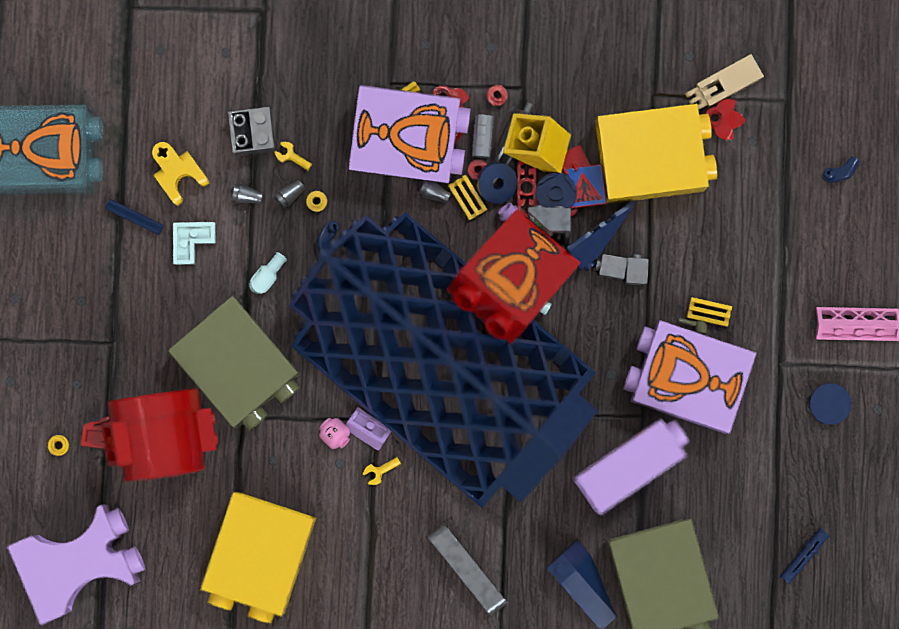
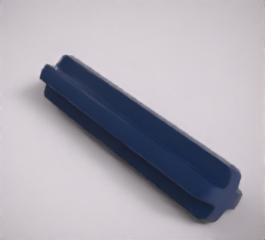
(134, 217)

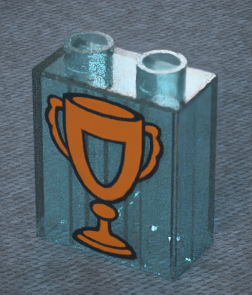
(49, 149)

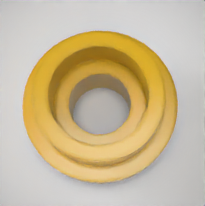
(316, 194)
(52, 442)

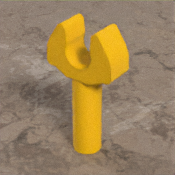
(292, 156)
(381, 470)

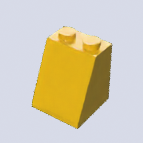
(537, 142)

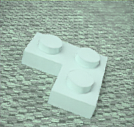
(186, 236)

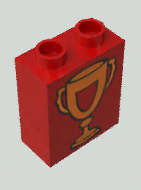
(512, 277)

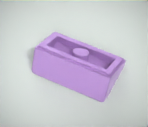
(368, 429)

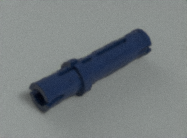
(804, 556)

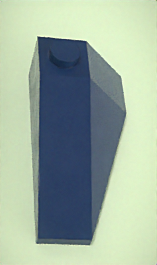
(592, 244)
(580, 578)

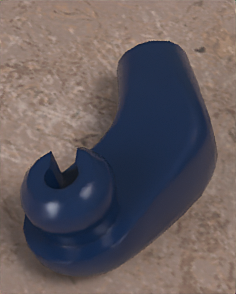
(841, 173)
(326, 235)

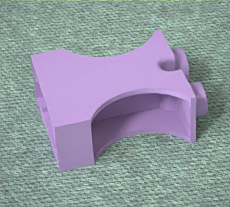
(58, 571)

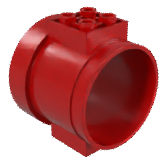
(159, 434)

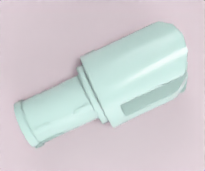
(266, 275)

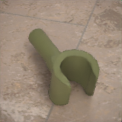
(701, 326)

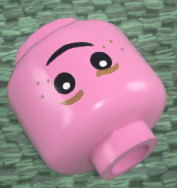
(334, 433)

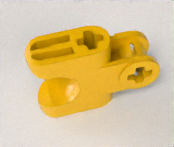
(175, 168)

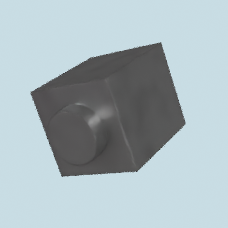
(611, 267)
(636, 270)

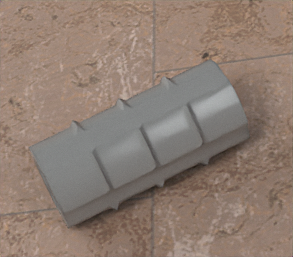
(482, 136)

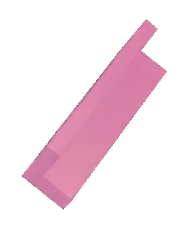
(859, 327)

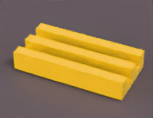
(476, 212)
(712, 304)

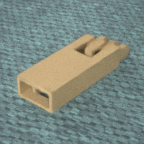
(732, 79)

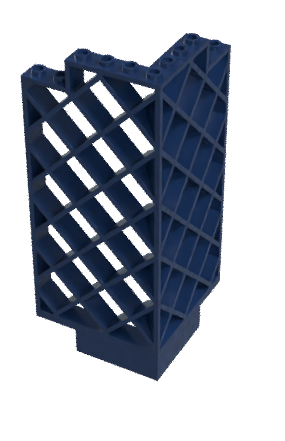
(432, 347)

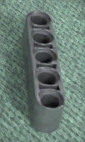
(467, 569)

